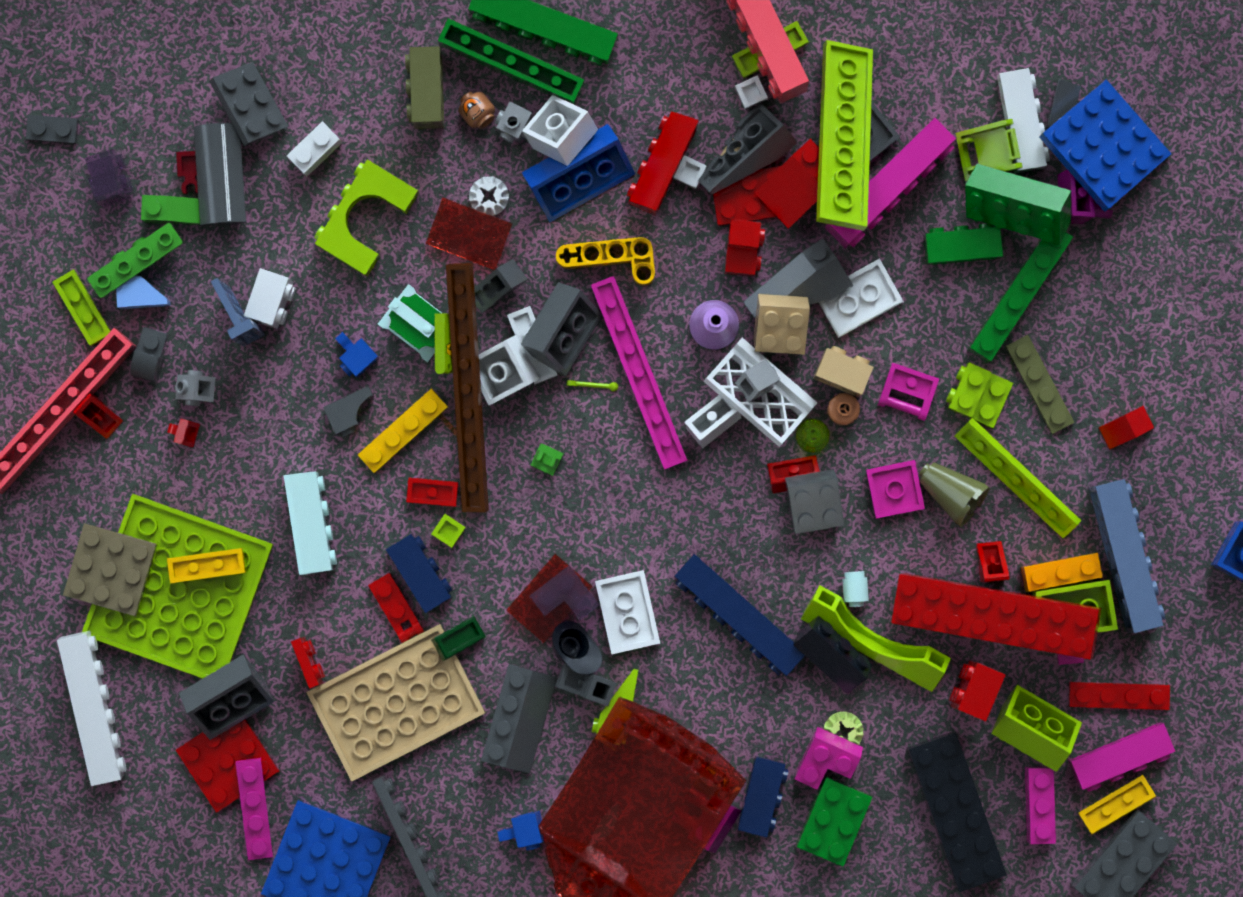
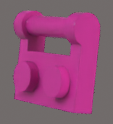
(910, 383)

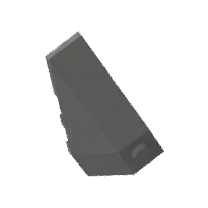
(761, 141)
(811, 274)

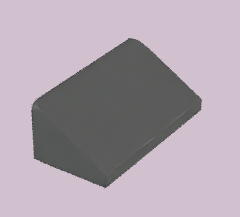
(1063, 100)

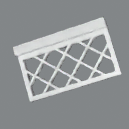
(788, 393)

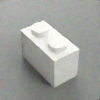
(314, 149)
(712, 421)

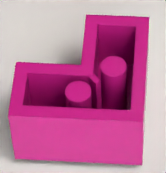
(825, 753)

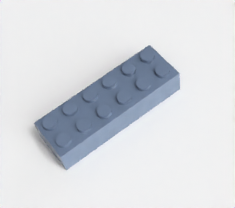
(1126, 556)

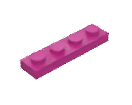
(254, 809)

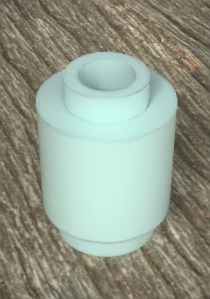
(855, 588)

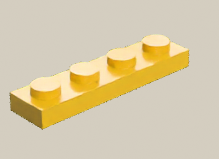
(403, 430)

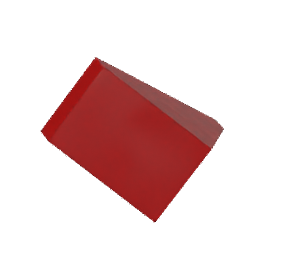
(98, 415)
(1126, 427)
(992, 562)

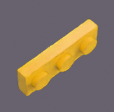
(206, 565)
(1117, 805)

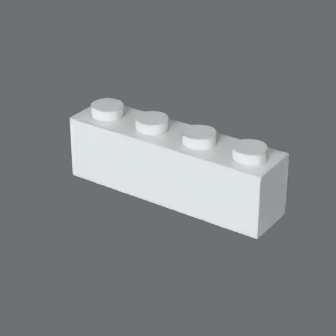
(1021, 106)

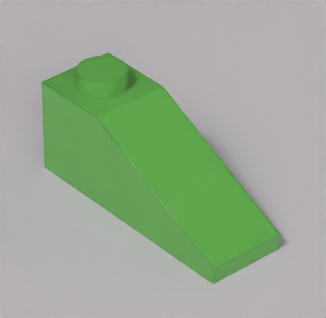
(170, 210)

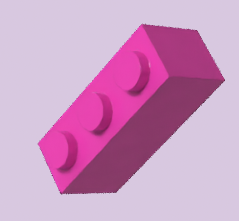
(1040, 805)

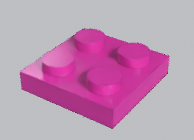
(895, 489)

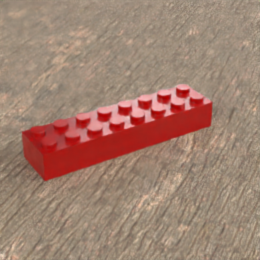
(996, 615)

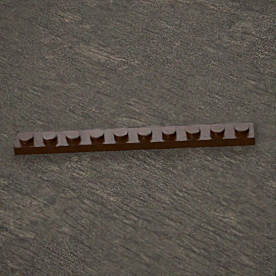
(467, 387)

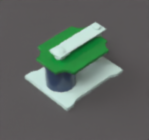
(412, 321)

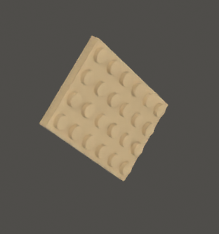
(394, 704)

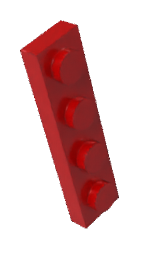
(1119, 695)

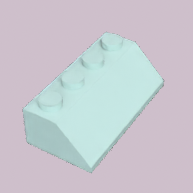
(309, 522)

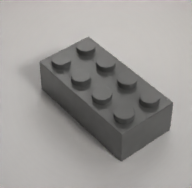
(1125, 859)

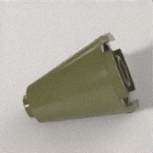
(953, 491)

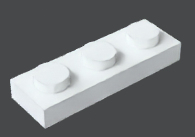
(521, 323)

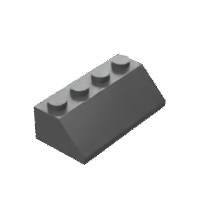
(519, 718)

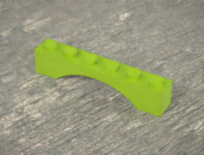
(917, 663)

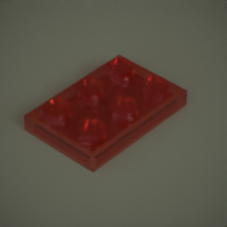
(469, 233)
(527, 611)

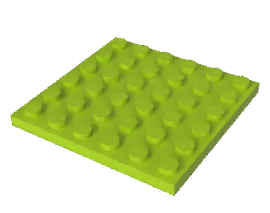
(186, 622)

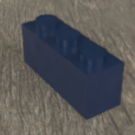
(420, 572)
(762, 796)

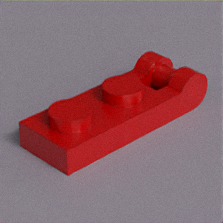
(395, 607)

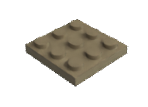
(110, 569)

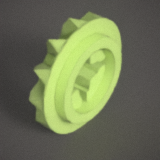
(848, 720)

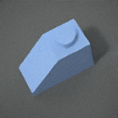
(139, 294)

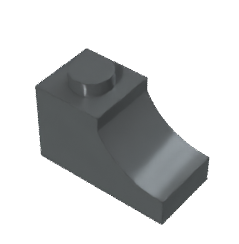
(498, 285)
(344, 412)

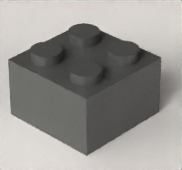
(814, 501)

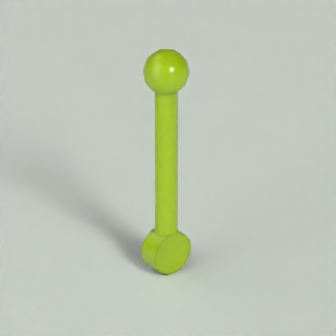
(613, 386)

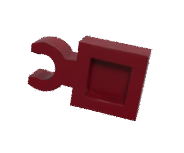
(187, 169)

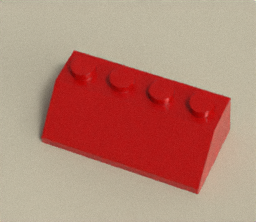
(663, 162)

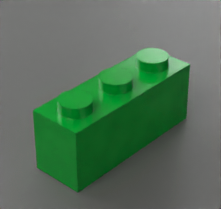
(962, 244)

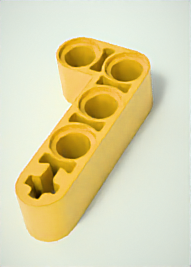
(604, 258)

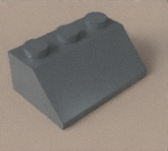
(562, 328)

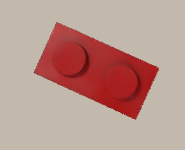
(432, 492)

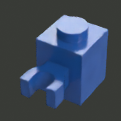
(357, 356)
(525, 831)

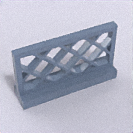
(244, 330)

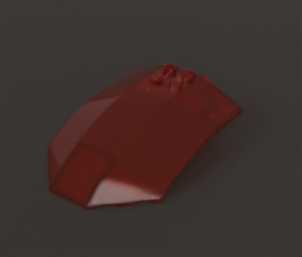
(637, 808)

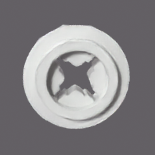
(489, 183)

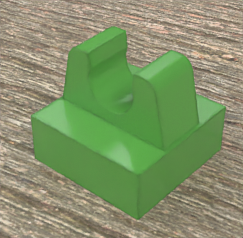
(546, 459)

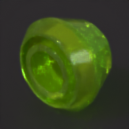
(804, 435)

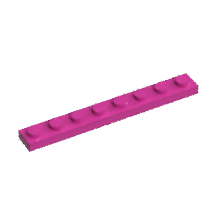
(639, 372)

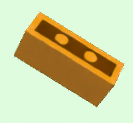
(1061, 572)

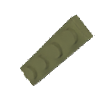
(1039, 384)

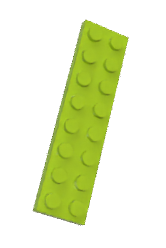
(844, 135)

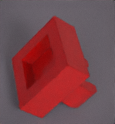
(184, 432)

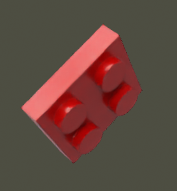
(312, 671)

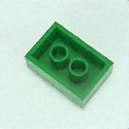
(833, 821)

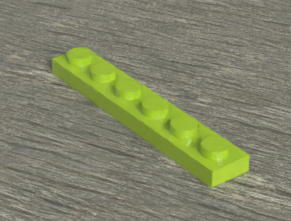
(1017, 478)

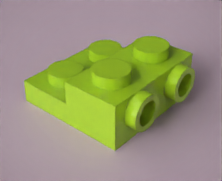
(979, 394)

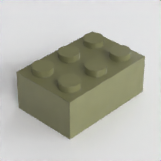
(425, 87)

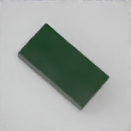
(458, 638)

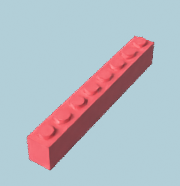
(60, 406)

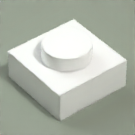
(751, 92)
(689, 172)

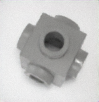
(511, 115)
(195, 388)

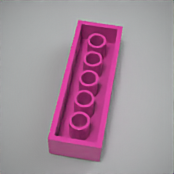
(899, 177)

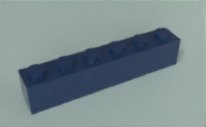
(739, 614)

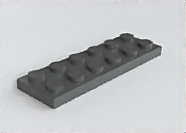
(407, 835)

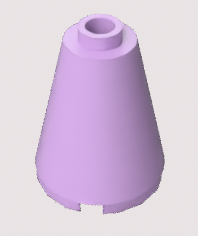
(712, 335)

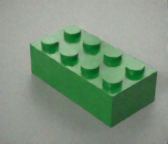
(1018, 204)

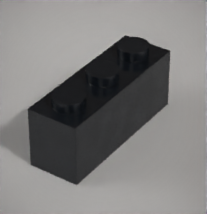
(833, 654)

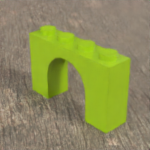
(370, 182)

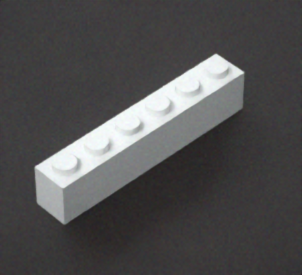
(91, 708)

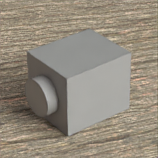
(757, 380)

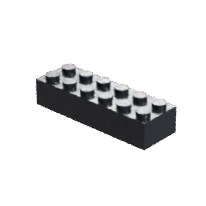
(956, 811)

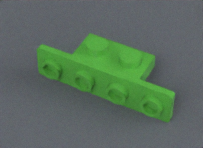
(135, 260)

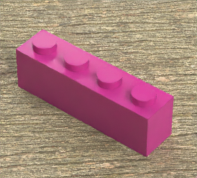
(1122, 756)

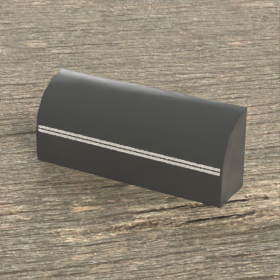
(219, 174)

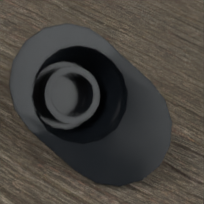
(576, 648)

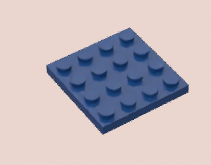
(1105, 145)
(325, 856)

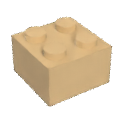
(781, 324)
(843, 371)

